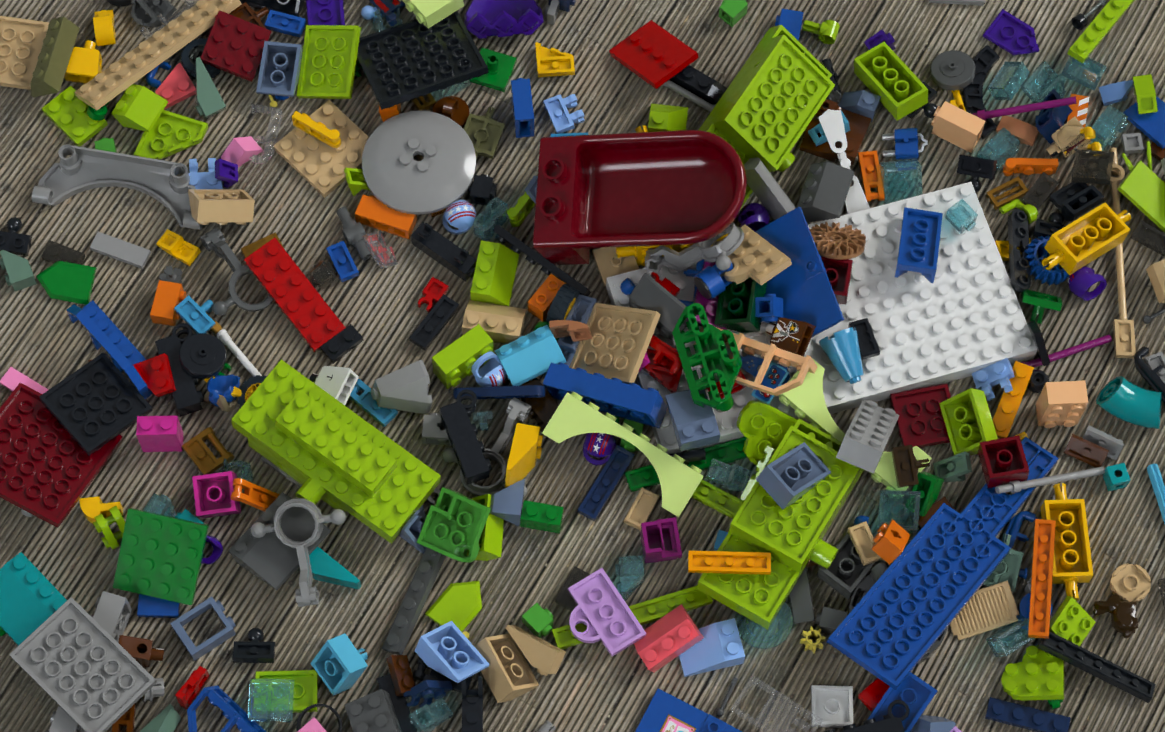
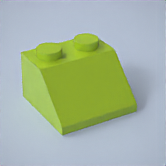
(139, 108)

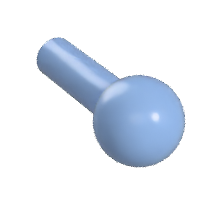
(368, 12)

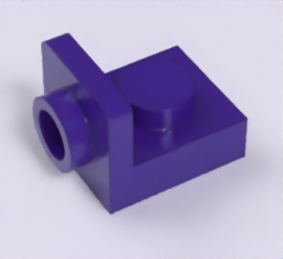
(878, 38)
(226, 172)

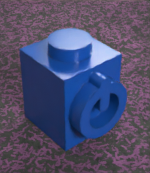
(769, 308)

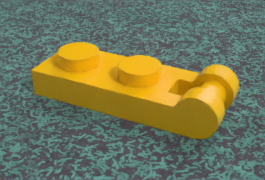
(316, 129)

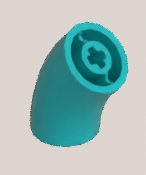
(1131, 403)

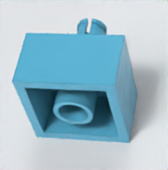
(339, 664)

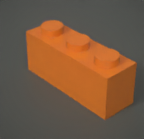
(381, 217)

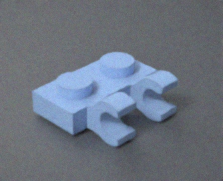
(559, 115)
(204, 180)
(995, 374)

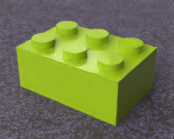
(457, 358)

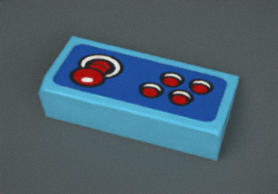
(773, 378)

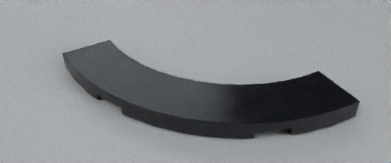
(974, 91)

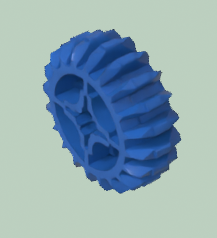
(1050, 276)

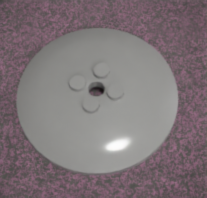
(423, 184)

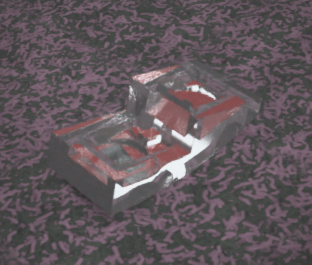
(379, 251)

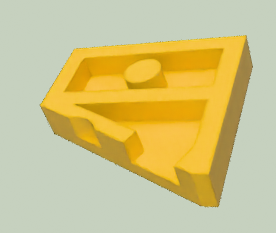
(553, 62)

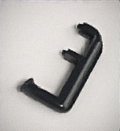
(1149, 375)

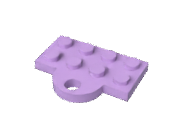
(603, 613)

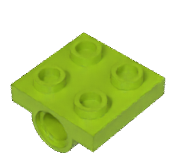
(1071, 621)

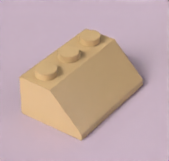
(221, 206)
(500, 322)
(508, 669)

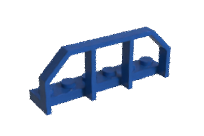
(107, 335)
(230, 709)

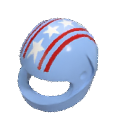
(459, 215)
(491, 374)

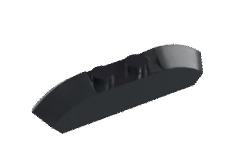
(699, 84)

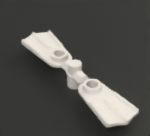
(834, 131)

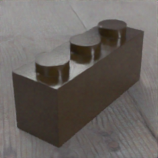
(542, 408)

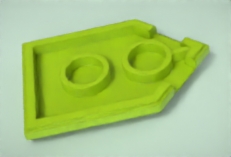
(457, 604)

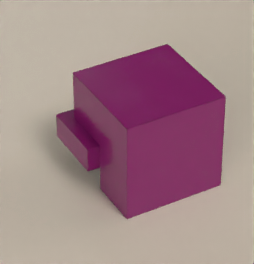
(660, 540)

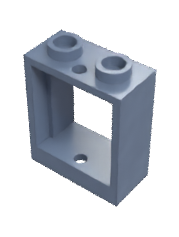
(214, 641)

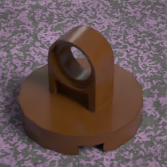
(453, 108)

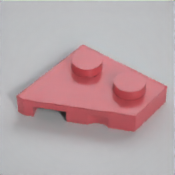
(176, 86)

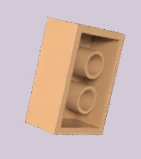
(1061, 403)

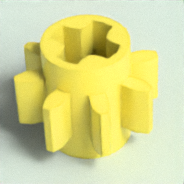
(816, 636)

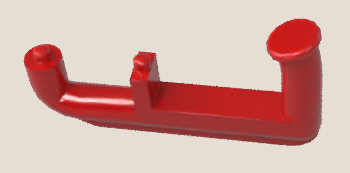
(665, 350)

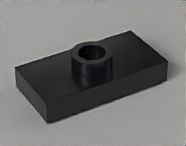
(867, 341)

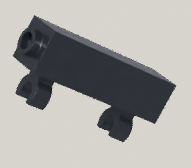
(444, 251)

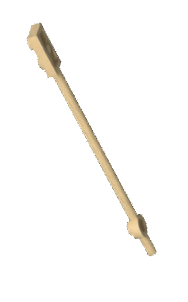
(1122, 328)

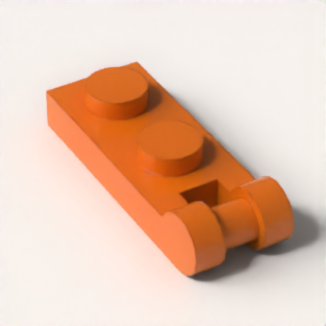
(1030, 166)
(871, 175)
(253, 494)

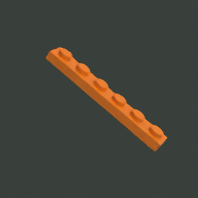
(1041, 579)

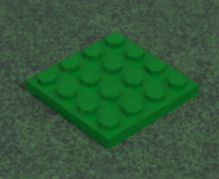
(160, 556)

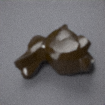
(1122, 614)

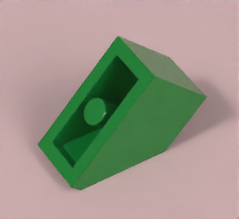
(929, 486)

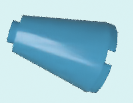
(844, 354)

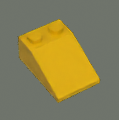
(524, 452)

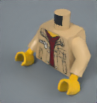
(1073, 137)

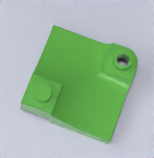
(454, 526)

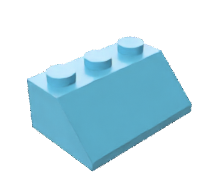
(530, 355)

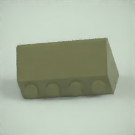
(54, 57)

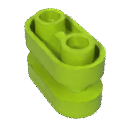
(102, 525)

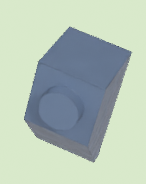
(861, 102)

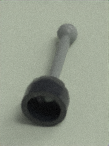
(1081, 20)

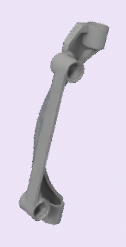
(100, 168)

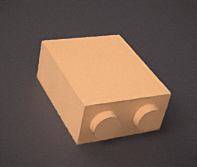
(957, 126)

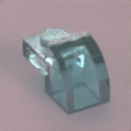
(729, 476)
(431, 715)

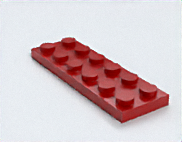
(294, 294)

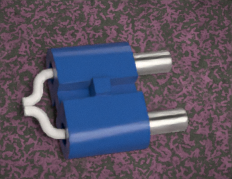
(905, 144)

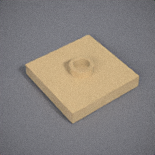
(610, 265)

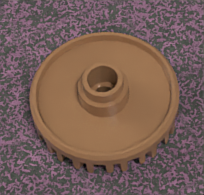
(838, 242)

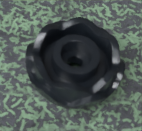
(1035, 386)

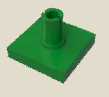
(499, 67)
(1040, 302)

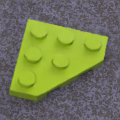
(170, 135)

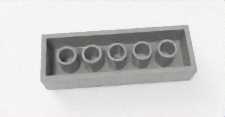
(867, 436)

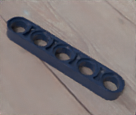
(504, 392)

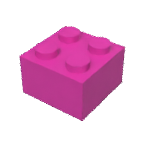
(213, 495)

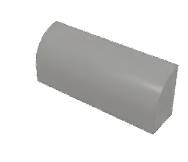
(767, 189)

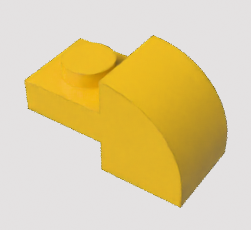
(104, 27)
(93, 507)

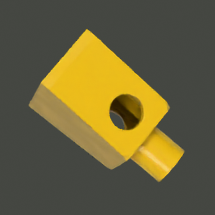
(84, 63)

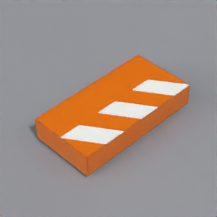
(1080, 109)

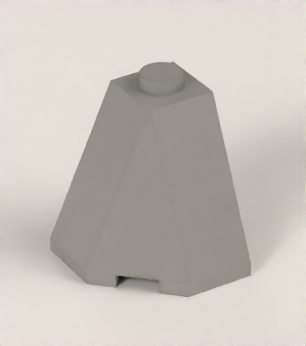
(404, 389)

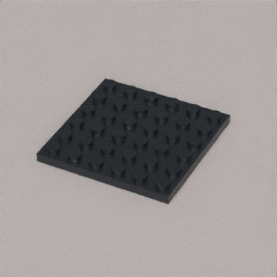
(418, 60)

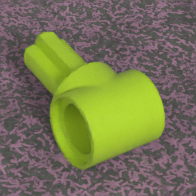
(826, 31)

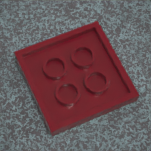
(235, 46)
(920, 415)

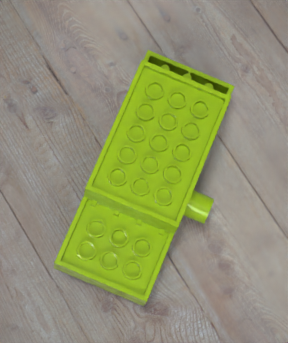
(771, 101)
(334, 452)
(788, 534)

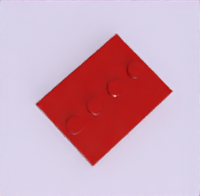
(653, 54)

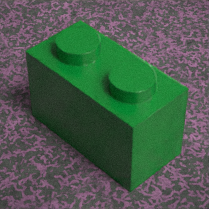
(541, 516)

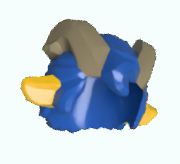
(223, 391)

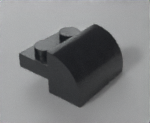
(1076, 199)

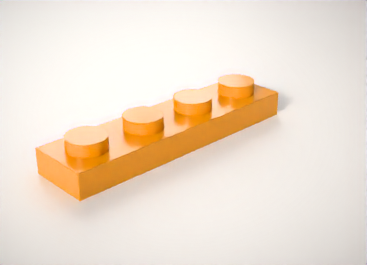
(1011, 401)
(729, 562)

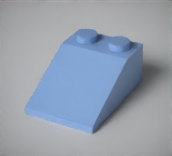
(716, 651)
(450, 653)

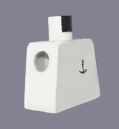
(336, 381)

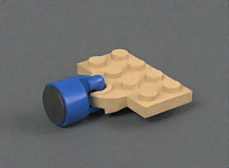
(751, 259)

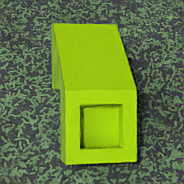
(1145, 94)

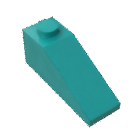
(329, 570)

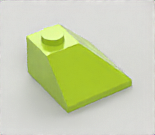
(667, 118)

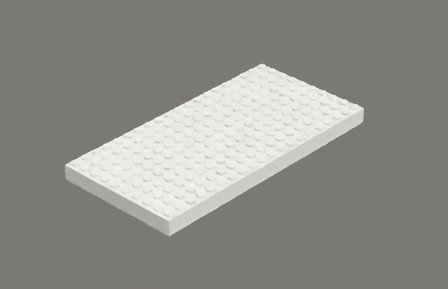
(921, 327)

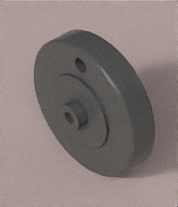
(952, 70)

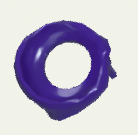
(217, 550)

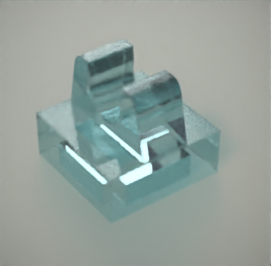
(482, 417)

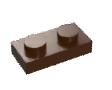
(1086, 451)
(400, 673)

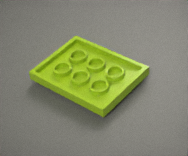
(328, 61)

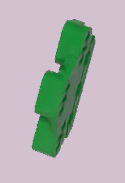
(710, 352)

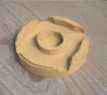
(1130, 582)

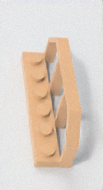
(770, 353)

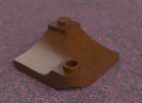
(858, 128)

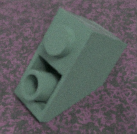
(18, 269)

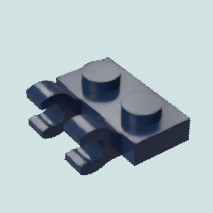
(428, 690)

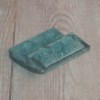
(270, 700)

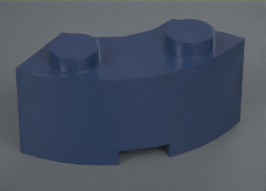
(1051, 119)

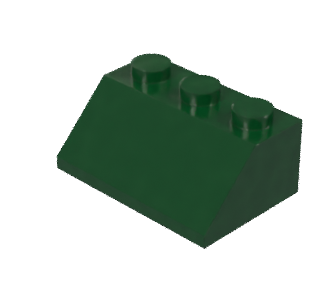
(737, 306)

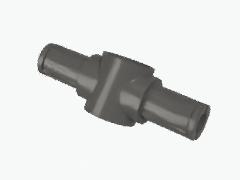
(353, 233)

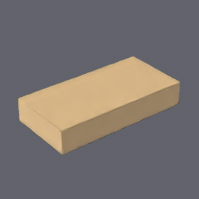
(641, 508)
(863, 542)

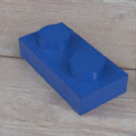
(285, 23)
(342, 261)

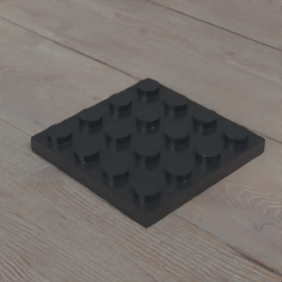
(95, 403)

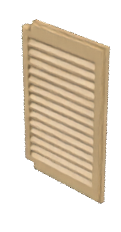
(986, 611)

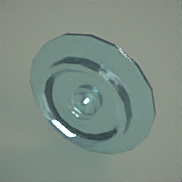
(762, 638)

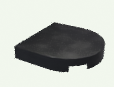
(1039, 342)

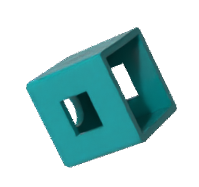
(1112, 481)

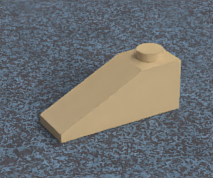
(537, 651)

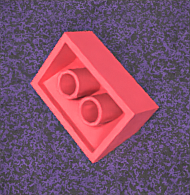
(668, 639)

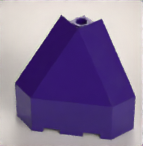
(502, 17)

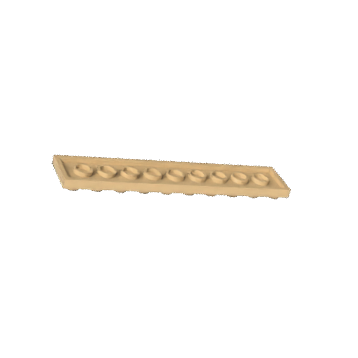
(152, 52)

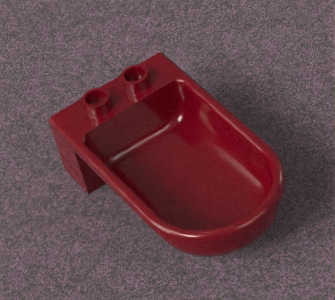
(634, 191)

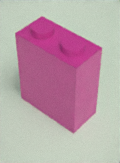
(159, 433)

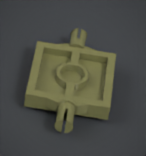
(484, 133)

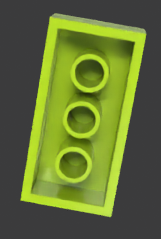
(892, 80)

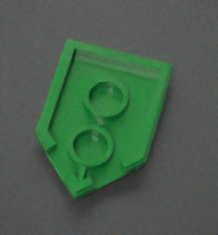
(68, 282)

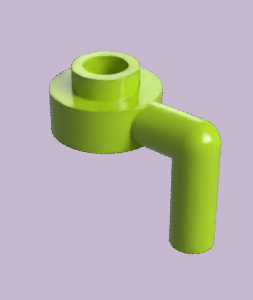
(1030, 210)

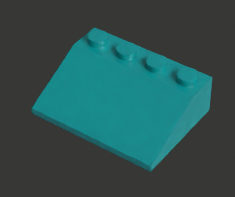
(25, 598)

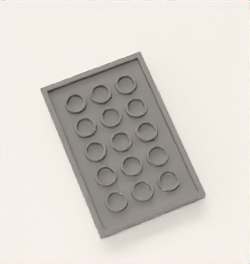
(83, 668)

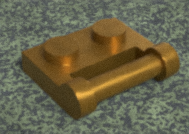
(201, 454)

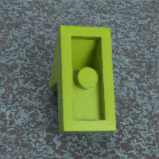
(355, 180)

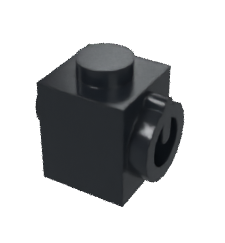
(482, 189)

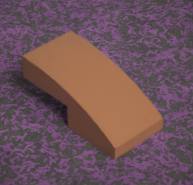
(1021, 130)
(564, 328)

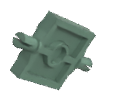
(1008, 568)

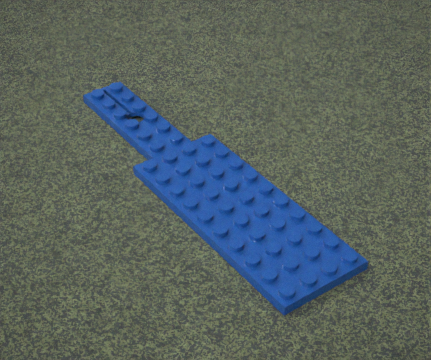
(932, 580)

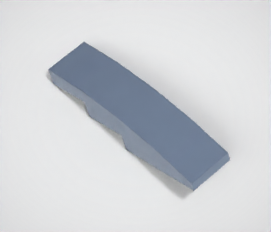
(580, 312)

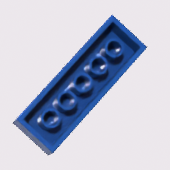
(611, 395)

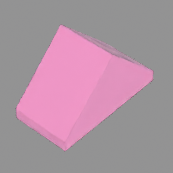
(241, 150)

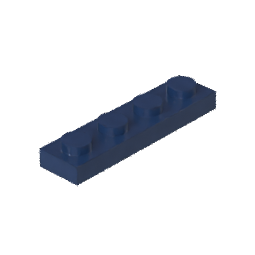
(606, 483)
(1025, 717)

